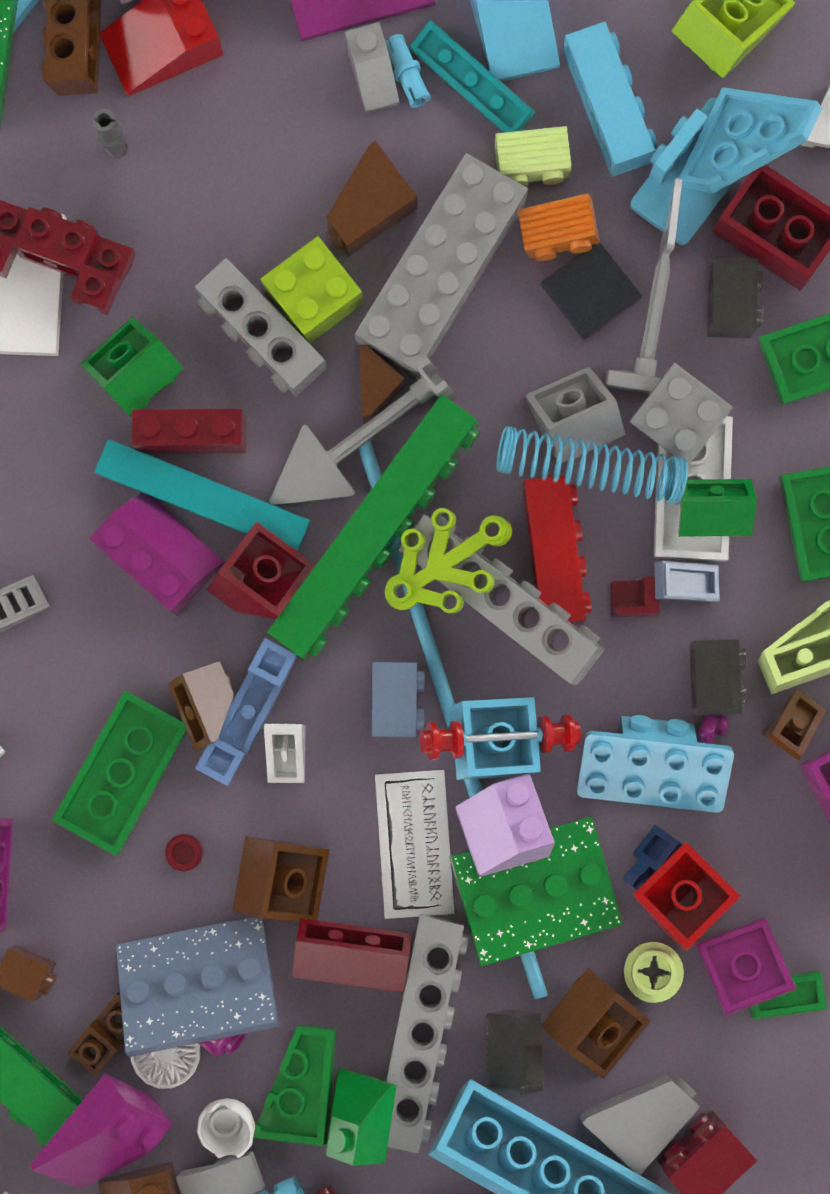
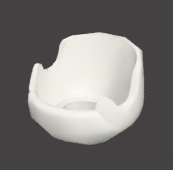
(226, 1127)

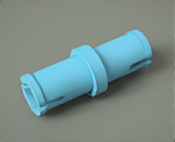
(407, 71)

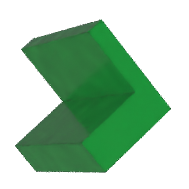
(717, 508)

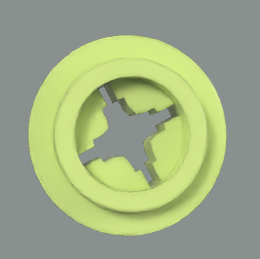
(664, 985)

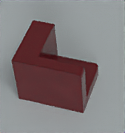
(634, 598)

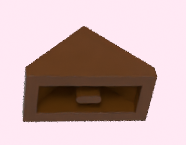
(378, 383)

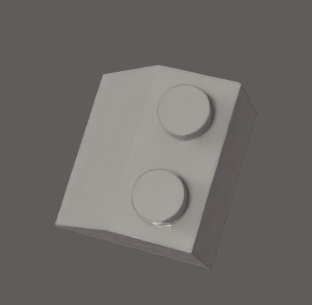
(577, 409)

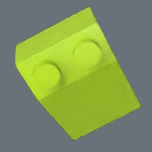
(728, 29)

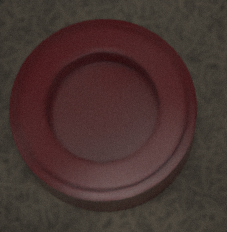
(184, 852)

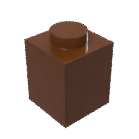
(26, 973)

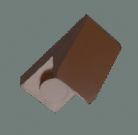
(795, 724)

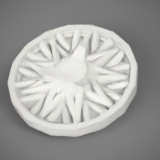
(167, 1067)

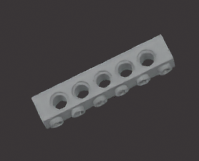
(569, 663)
(431, 932)

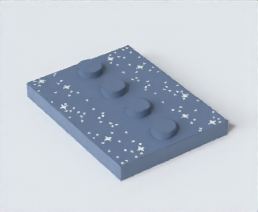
(195, 986)

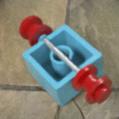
(498, 738)

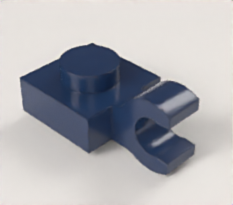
(652, 854)

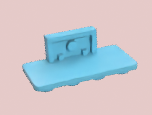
(669, 161)
(655, 766)

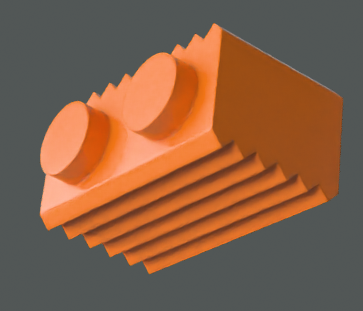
(559, 227)

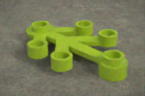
(441, 565)

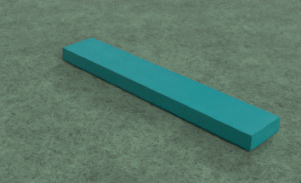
(197, 494)

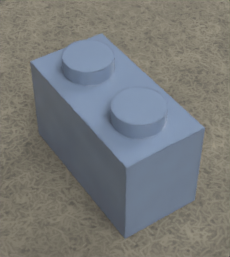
(395, 700)

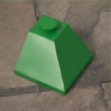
(360, 1118)

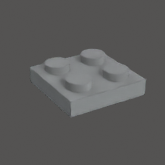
(681, 414)

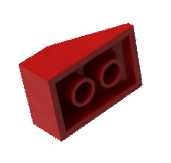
(160, 42)

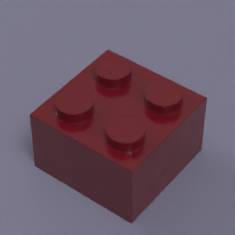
(706, 1157)

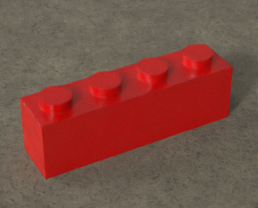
(554, 545)

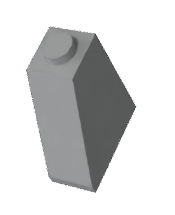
(642, 1120)

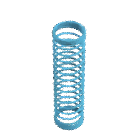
(673, 481)

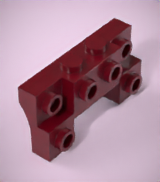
(67, 248)

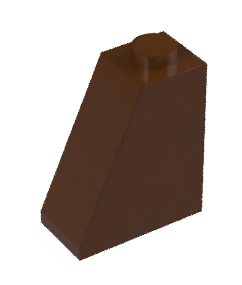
(369, 202)

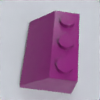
(157, 551)

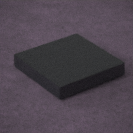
(591, 290)

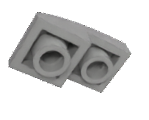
(226, 1176)

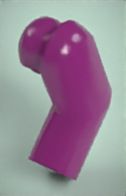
(710, 726)

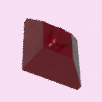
(260, 575)

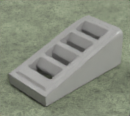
(26, 612)

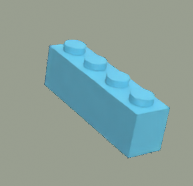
(608, 98)

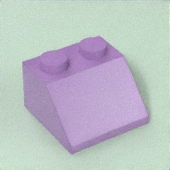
(505, 826)

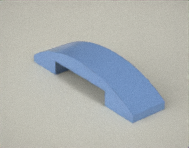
(248, 712)

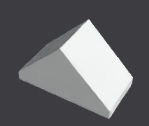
(285, 752)

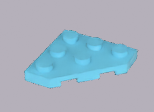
(745, 134)

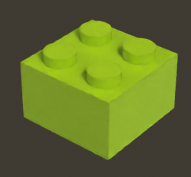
(312, 290)

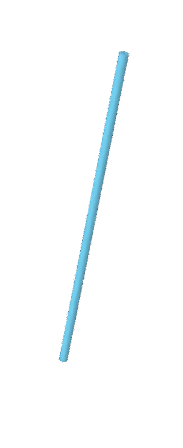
(442, 690)

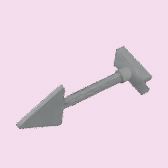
(643, 377)
(314, 472)

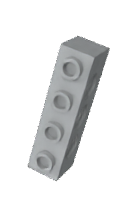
(228, 283)

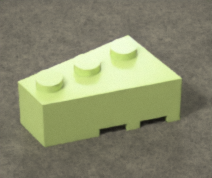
(799, 653)

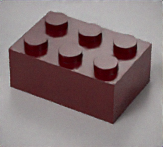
(777, 225)

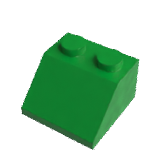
(132, 366)

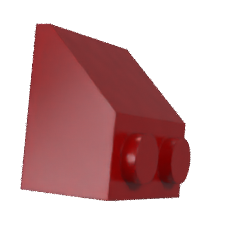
(686, 896)

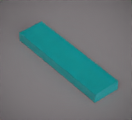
(471, 79)

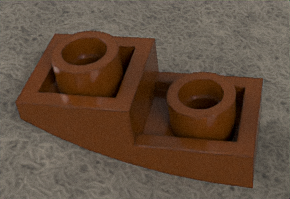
(100, 1039)

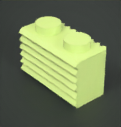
(534, 155)

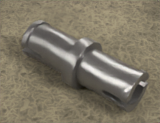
(110, 133)

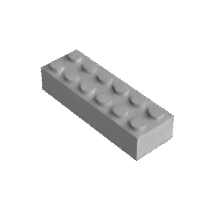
(441, 265)

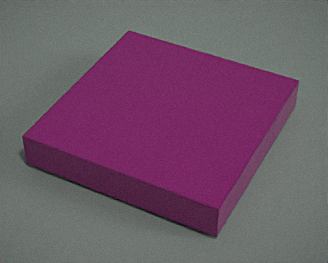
(745, 967)

